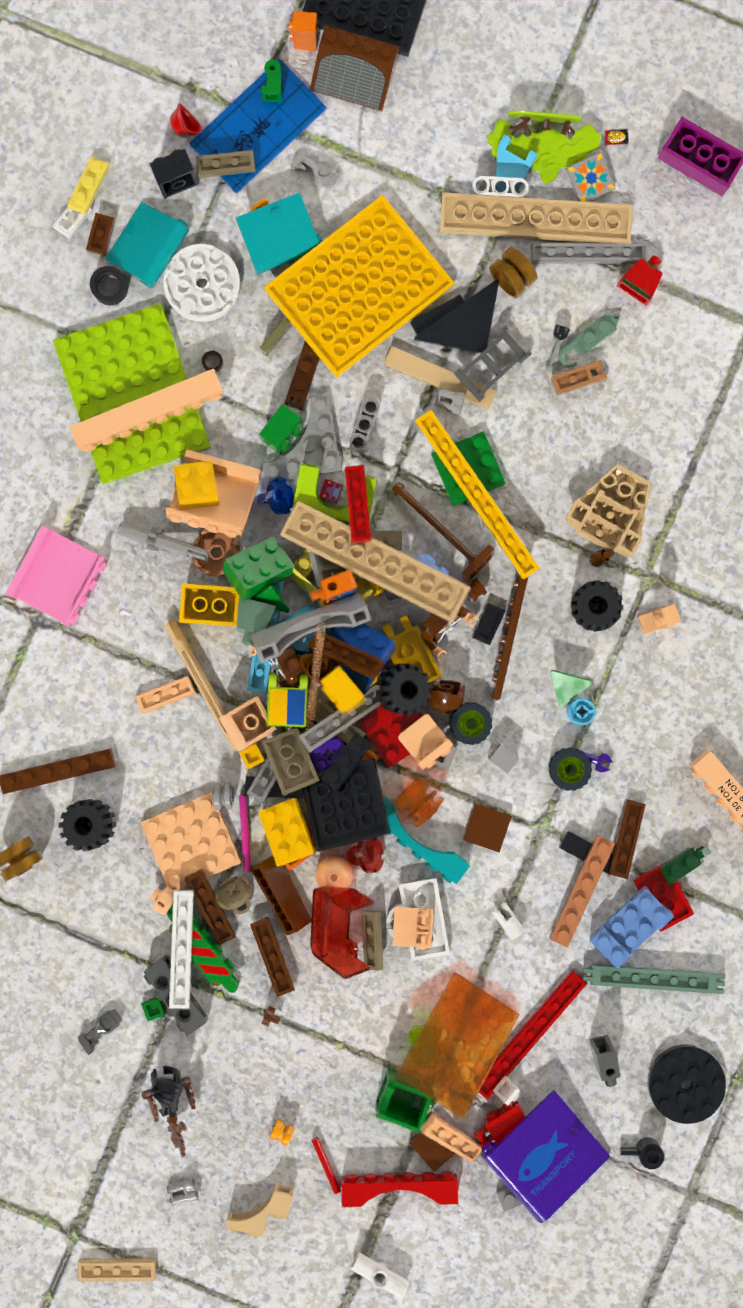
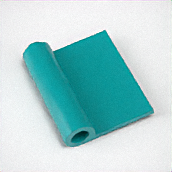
(278, 233)
(147, 244)

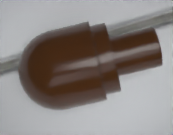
(601, 557)

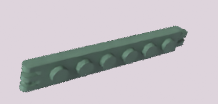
(654, 978)

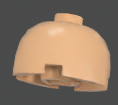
(334, 872)

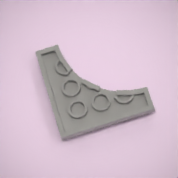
(316, 446)

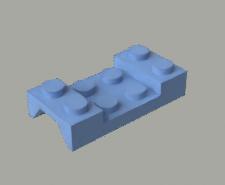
(630, 927)

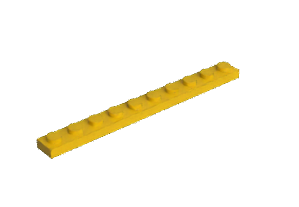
(477, 494)

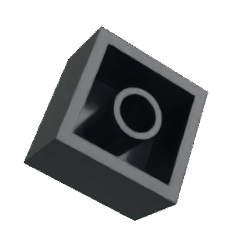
(174, 173)

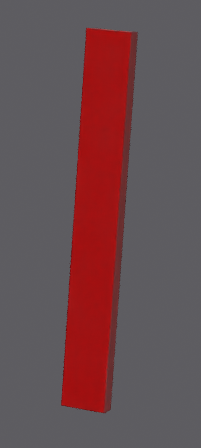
(532, 1031)

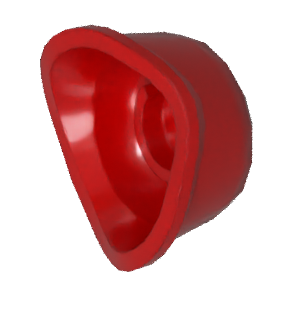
(183, 122)

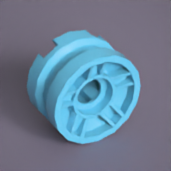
(575, 705)

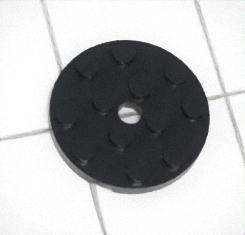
(703, 1095)

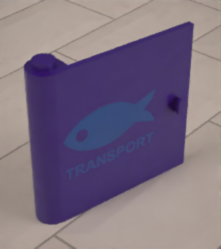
(545, 1158)

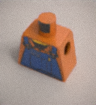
(335, 588)

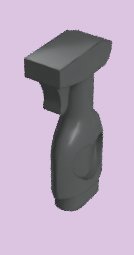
(103, 1025)

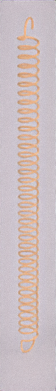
(314, 678)

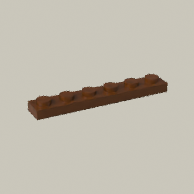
(57, 771)

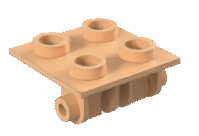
(413, 927)

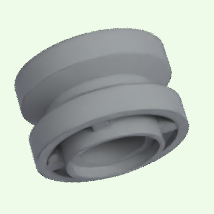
(223, 796)

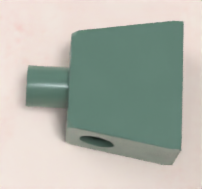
(253, 617)

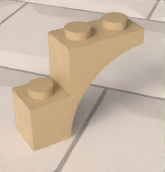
(255, 1220)

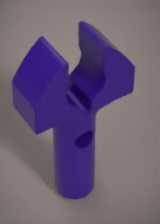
(595, 760)

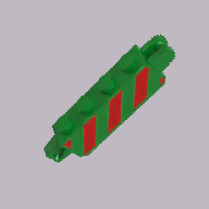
(209, 957)

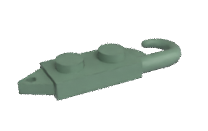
(589, 337)

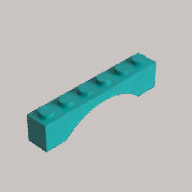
(448, 863)

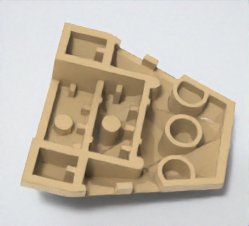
(612, 511)

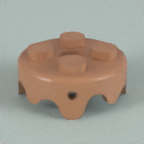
(209, 541)

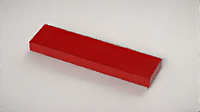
(358, 504)

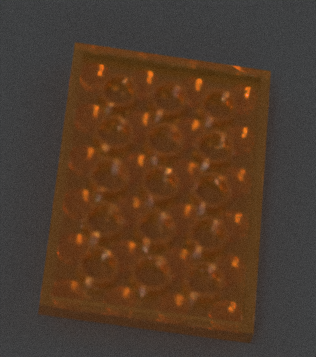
(458, 1045)

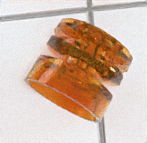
(418, 801)

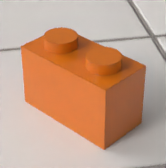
(304, 30)

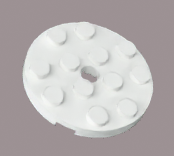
(197, 263)

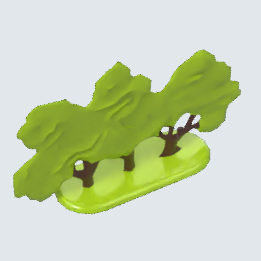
(552, 147)

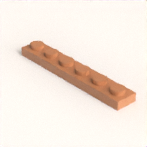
(582, 890)

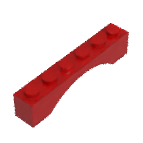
(360, 1189)

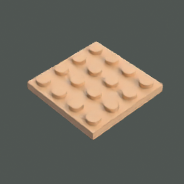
(190, 840)

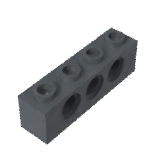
(185, 1024)

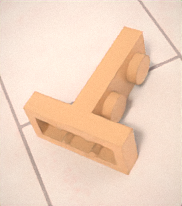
(659, 619)

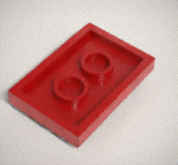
(667, 894)

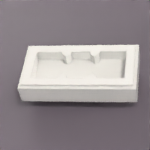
(70, 221)

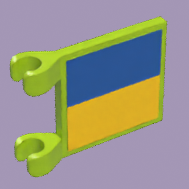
(287, 705)

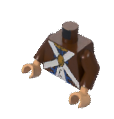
(437, 628)
(285, 667)

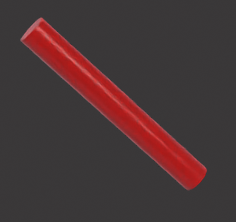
(326, 1165)

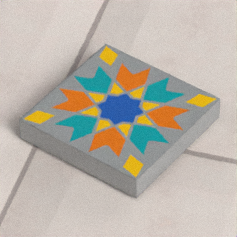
(590, 178)

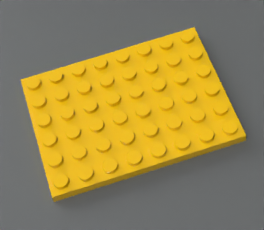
(359, 286)

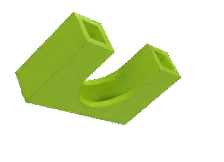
(308, 493)

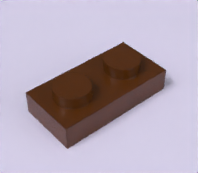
(100, 234)

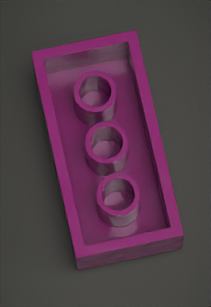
(702, 156)

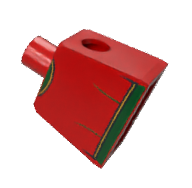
(642, 280)

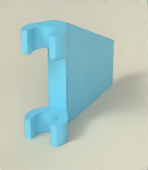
(511, 165)

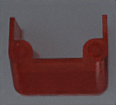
(331, 927)

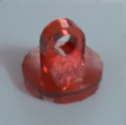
(368, 855)

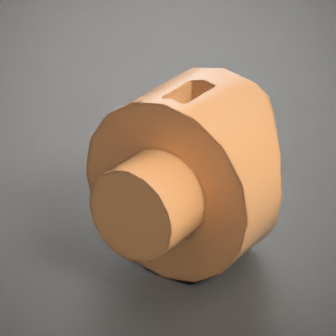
(162, 899)

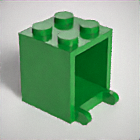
(396, 1100)

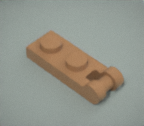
(578, 378)

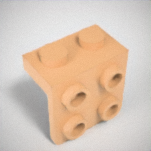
(425, 741)

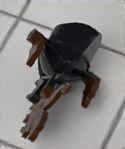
(167, 1094)

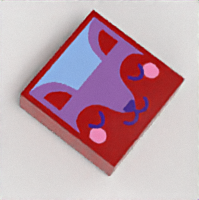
(331, 491)

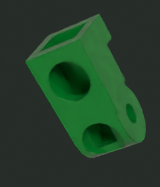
(273, 90)

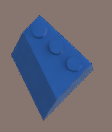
(369, 641)

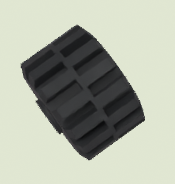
(609, 607)
(414, 689)
(76, 828)

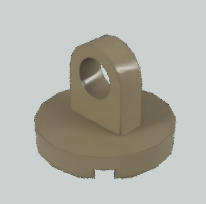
(235, 893)

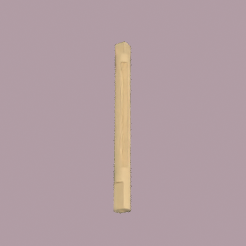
(197, 674)

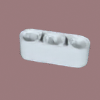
(492, 182)

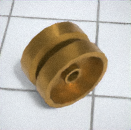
(513, 272)
(17, 858)

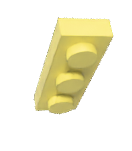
(88, 185)

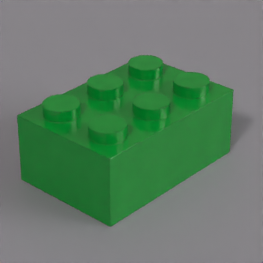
(258, 567)

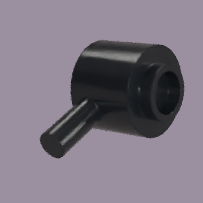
(647, 1151)

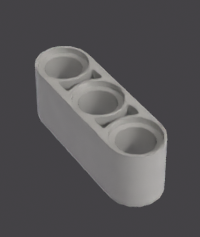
(364, 416)

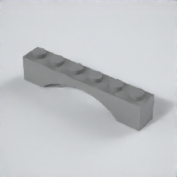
(275, 639)

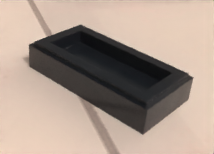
(489, 624)

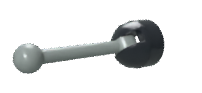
(559, 333)

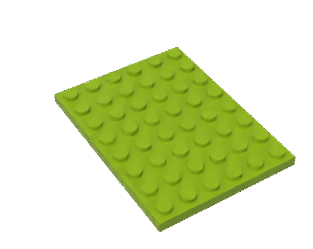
(119, 365)

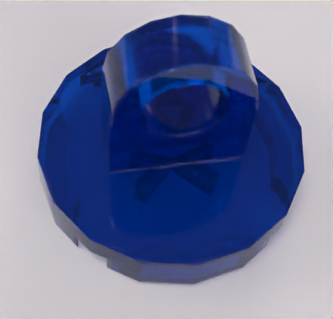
(278, 496)

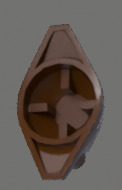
(306, 662)

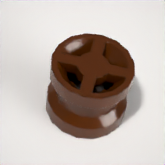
(476, 589)

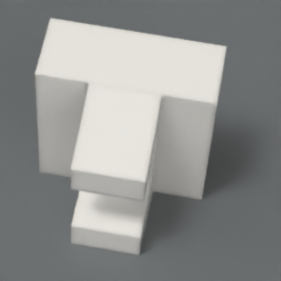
(507, 1091)

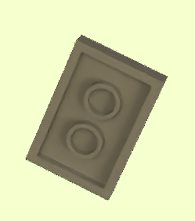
(290, 761)

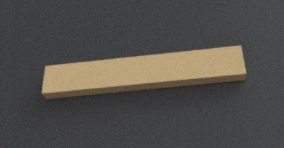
(434, 375)

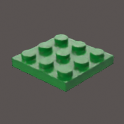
(481, 460)

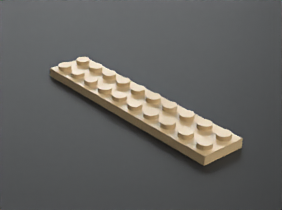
(535, 218)
(375, 562)

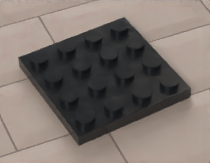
(351, 813)

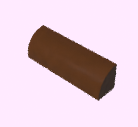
(281, 895)

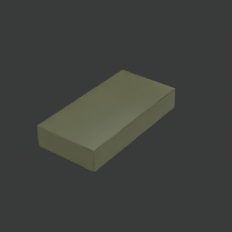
(274, 338)

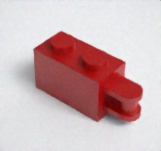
(500, 1123)

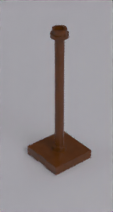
(476, 562)

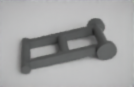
(501, 335)

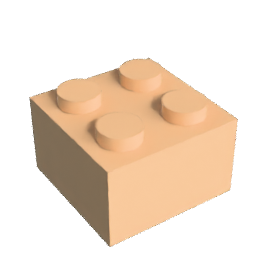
(246, 723)

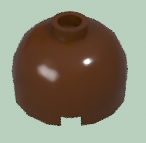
(446, 696)

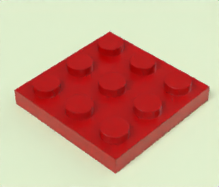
(383, 731)

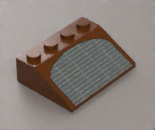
(354, 68)

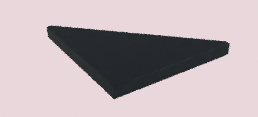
(466, 325)

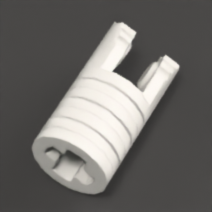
(510, 924)

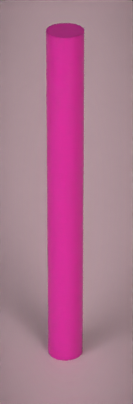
(245, 833)

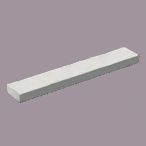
(181, 949)

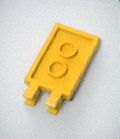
(412, 649)

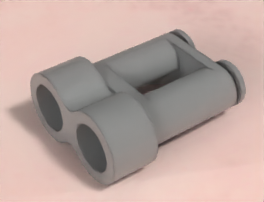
(457, 400)
(189, 1188)

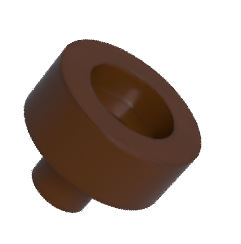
(270, 1017)

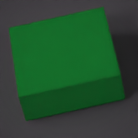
(153, 1008)

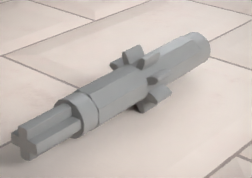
(156, 539)

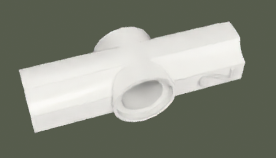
(390, 1281)

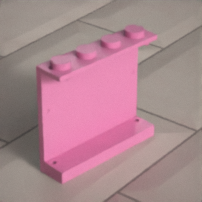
(57, 576)

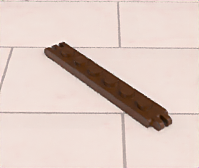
(302, 377)
(508, 638)

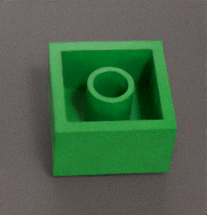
(281, 429)

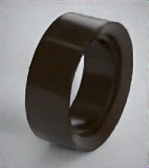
(212, 352)

